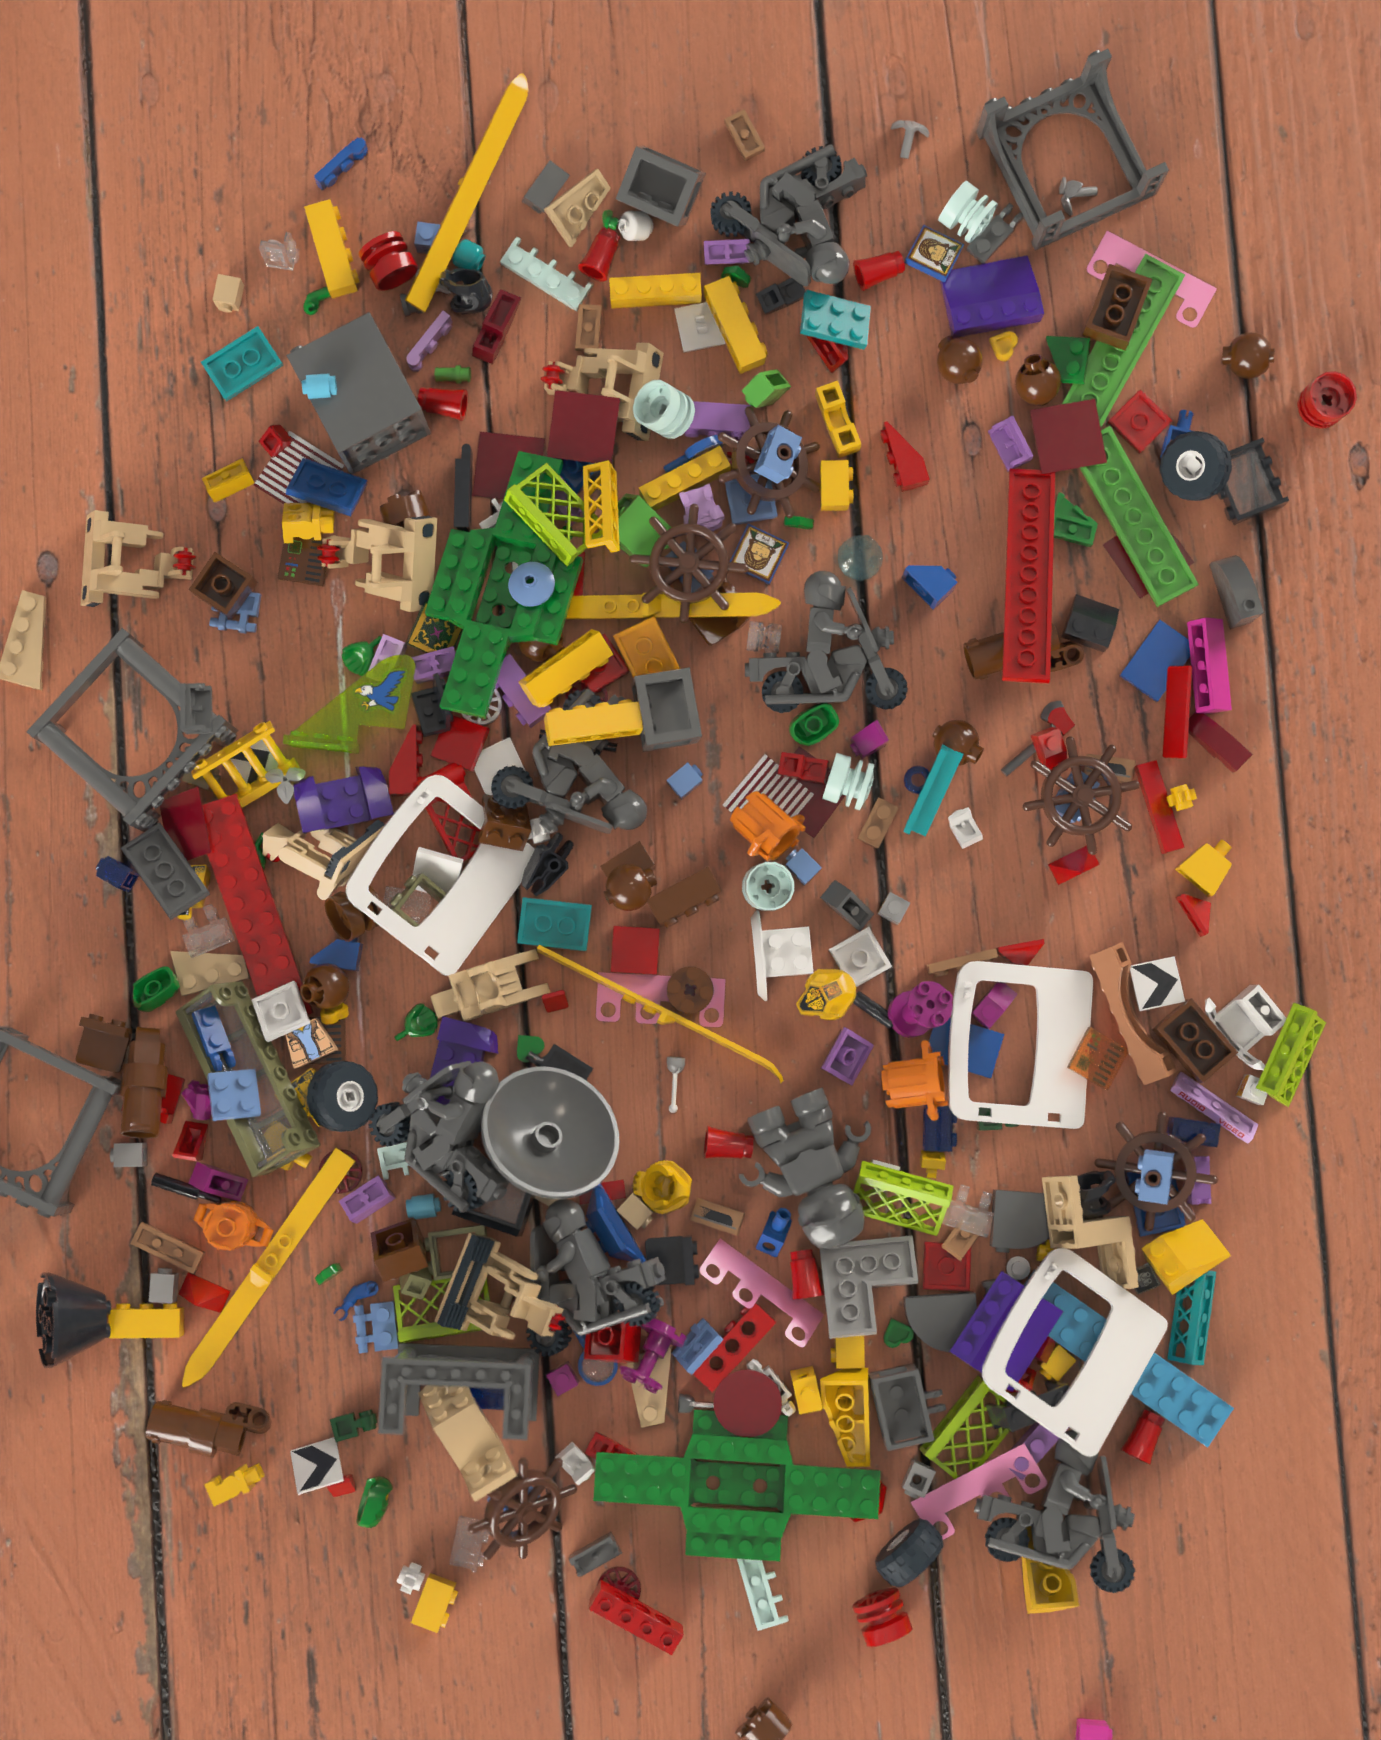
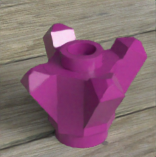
(198, 1099)

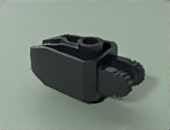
(546, 865)

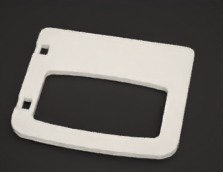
(469, 904)
(1062, 1020)
(1110, 1369)

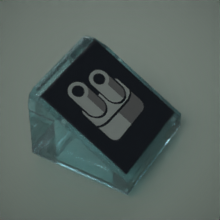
(1146, 1279)

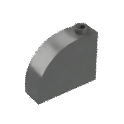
(1236, 591)
(1018, 1220)
(940, 1317)

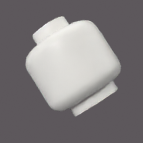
(635, 225)

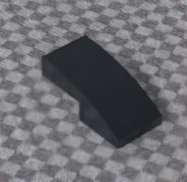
(781, 295)

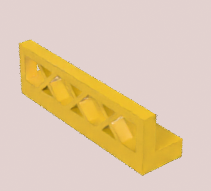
(609, 506)

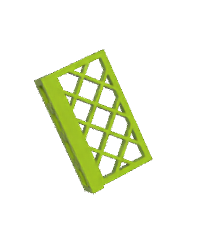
(540, 522)
(1291, 1053)
(904, 1185)
(428, 1330)
(953, 1422)

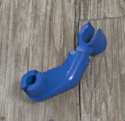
(357, 1292)

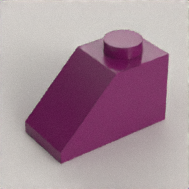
(868, 740)
(993, 1004)
(218, 1181)

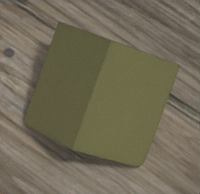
(415, 1283)

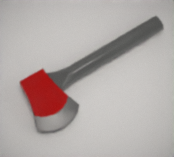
(1054, 715)

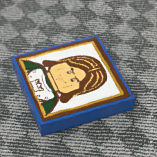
(934, 253)
(760, 552)

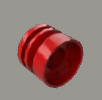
(388, 261)
(1336, 392)
(884, 1622)

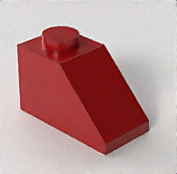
(1049, 746)

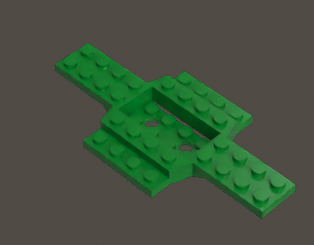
(461, 581)
(736, 1531)

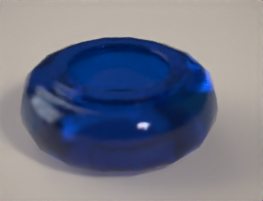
(907, 778)

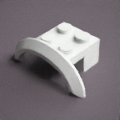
(780, 953)
(1247, 1021)

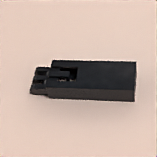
(463, 490)

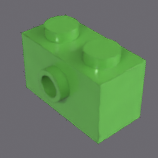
(765, 388)

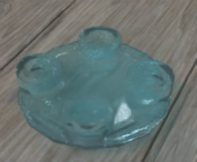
(860, 557)

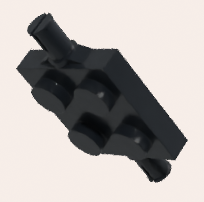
(563, 1060)

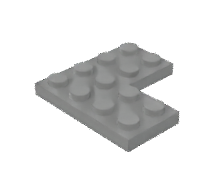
(851, 1274)

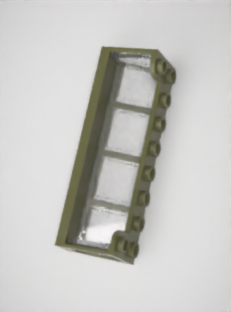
(283, 1127)

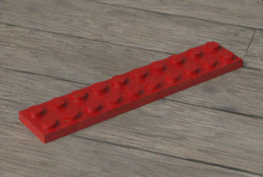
(1029, 576)
(249, 898)

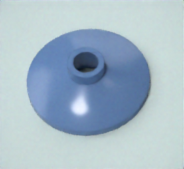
(533, 593)

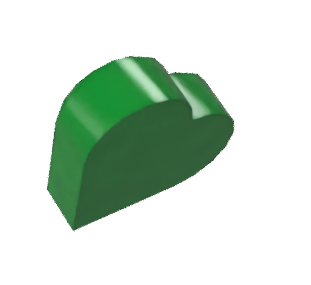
(737, 275)
(799, 522)
(528, 1043)
(328, 1273)
(897, 1333)

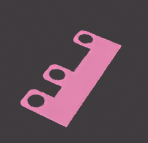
(1117, 250)
(654, 989)
(763, 1284)
(980, 1481)

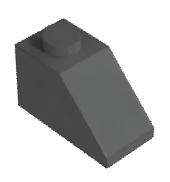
(847, 905)

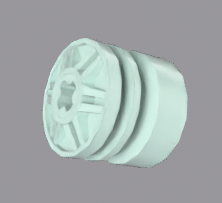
(968, 212)
(663, 409)
(848, 781)
(774, 874)

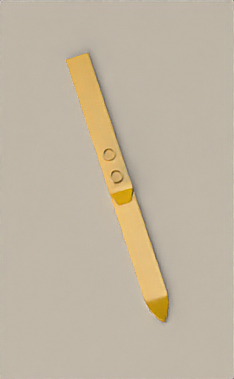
(468, 193)
(663, 607)
(666, 1016)
(267, 1267)

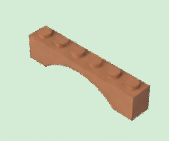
(1113, 971)

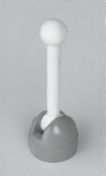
(675, 1065)

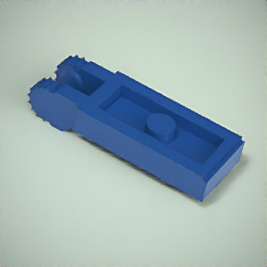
(341, 162)
(213, 1037)

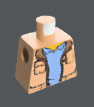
(309, 1043)

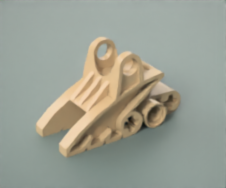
(487, 988)

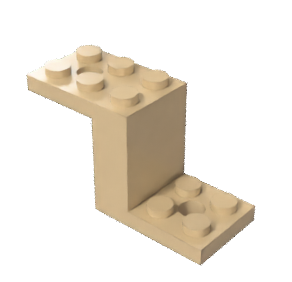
(1070, 1231)
(468, 1438)

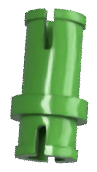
(455, 374)

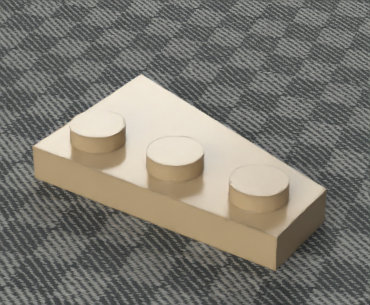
(575, 206)
(207, 969)
(652, 1406)

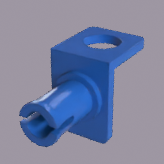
(1183, 427)
(775, 1231)

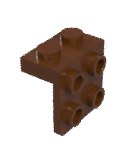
(717, 628)
(504, 826)
(103, 1043)

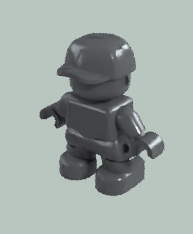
(809, 1166)

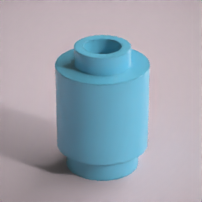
(319, 386)
(423, 1206)

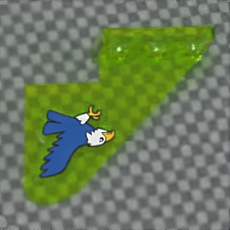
(375, 699)

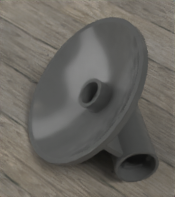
(550, 1132)

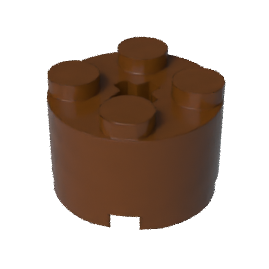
(403, 507)
(687, 1003)
(764, 1723)

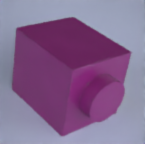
(562, 1378)

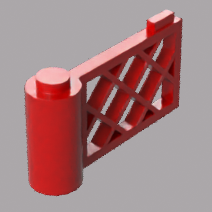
(455, 774)

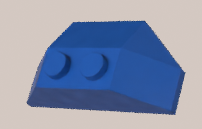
(610, 1227)

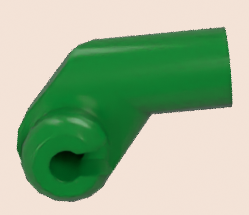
(608, 219)
(313, 300)

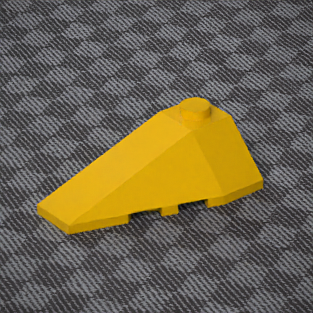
(847, 1407)
(1047, 1586)

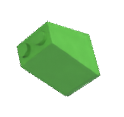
(635, 531)

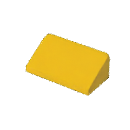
(228, 480)

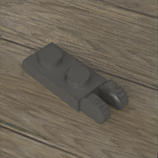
(994, 235)

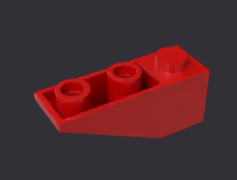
(907, 462)
(406, 764)

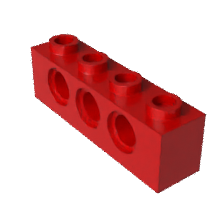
(763, 1322)
(636, 1617)

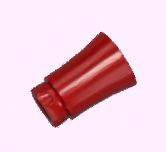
(600, 255)
(878, 269)
(444, 402)
(727, 1144)
(805, 1275)
(1144, 1437)

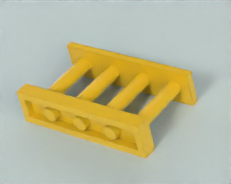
(247, 792)

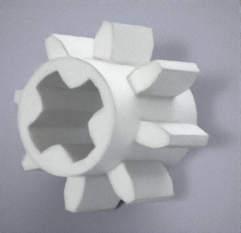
(538, 833)
(410, 1578)

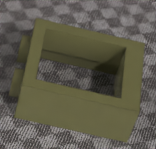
(411, 884)
(432, 1246)

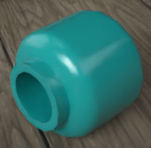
(468, 255)

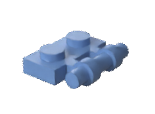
(249, 608)
(383, 1324)
(698, 1346)

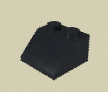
(1090, 623)

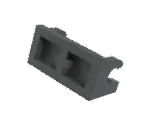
(545, 187)
(195, 708)
(595, 1554)

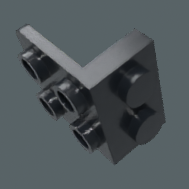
(428, 710)
(676, 1257)

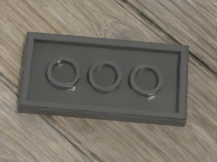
(165, 871)

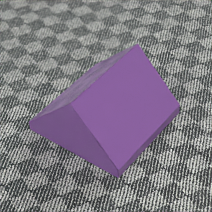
(847, 1056)

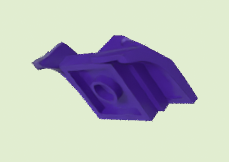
(342, 800)
(461, 1043)

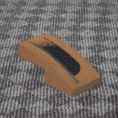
(1123, 768)
(717, 1216)

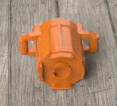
(766, 826)
(916, 1082)
(232, 1225)

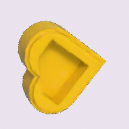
(1003, 345)
(333, 1015)

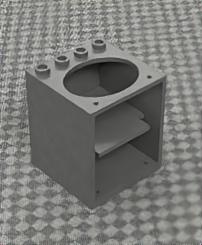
(373, 402)

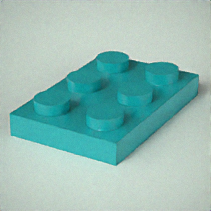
(835, 319)
(242, 363)
(554, 924)

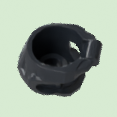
(471, 297)
(1091, 1200)

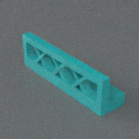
(933, 791)
(1198, 1320)

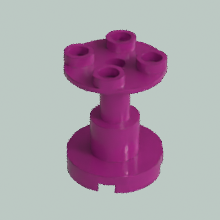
(920, 1009)
(656, 1345)

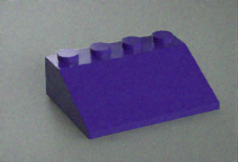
(992, 297)
(987, 1320)

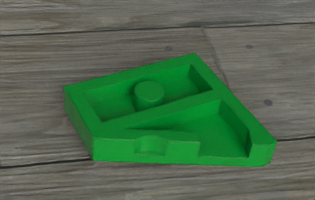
(1070, 357)
(1072, 523)

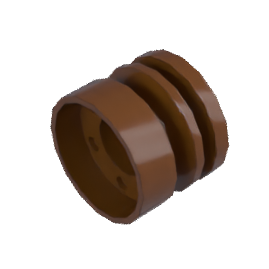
(346, 918)

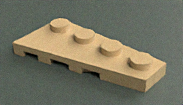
(25, 643)

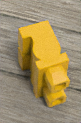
(306, 521)
(236, 1482)

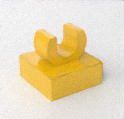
(932, 1161)

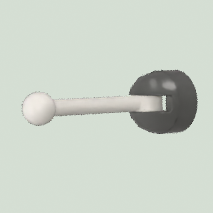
(687, 1403)

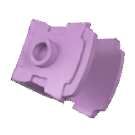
(709, 513)

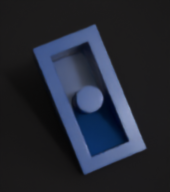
(340, 953)

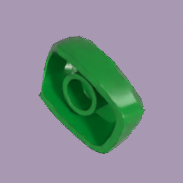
(814, 724)
(155, 989)
(374, 1501)

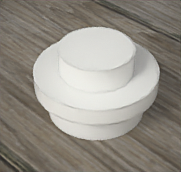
(1018, 1268)

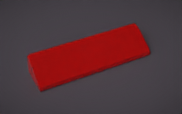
(1177, 712)
(1158, 807)

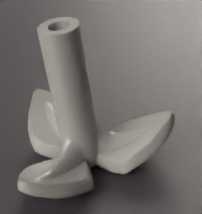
(910, 127)
(1074, 189)
(285, 789)

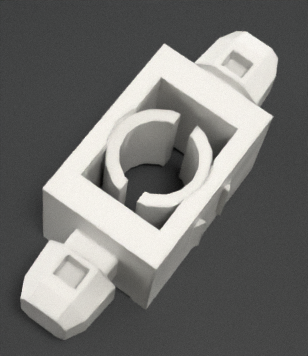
(788, 1407)

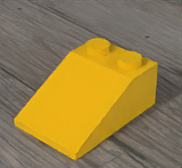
(1184, 1254)

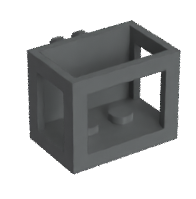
(660, 186)
(667, 709)
(903, 1406)

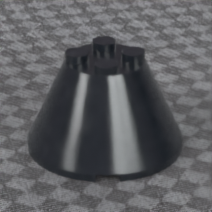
(68, 1318)

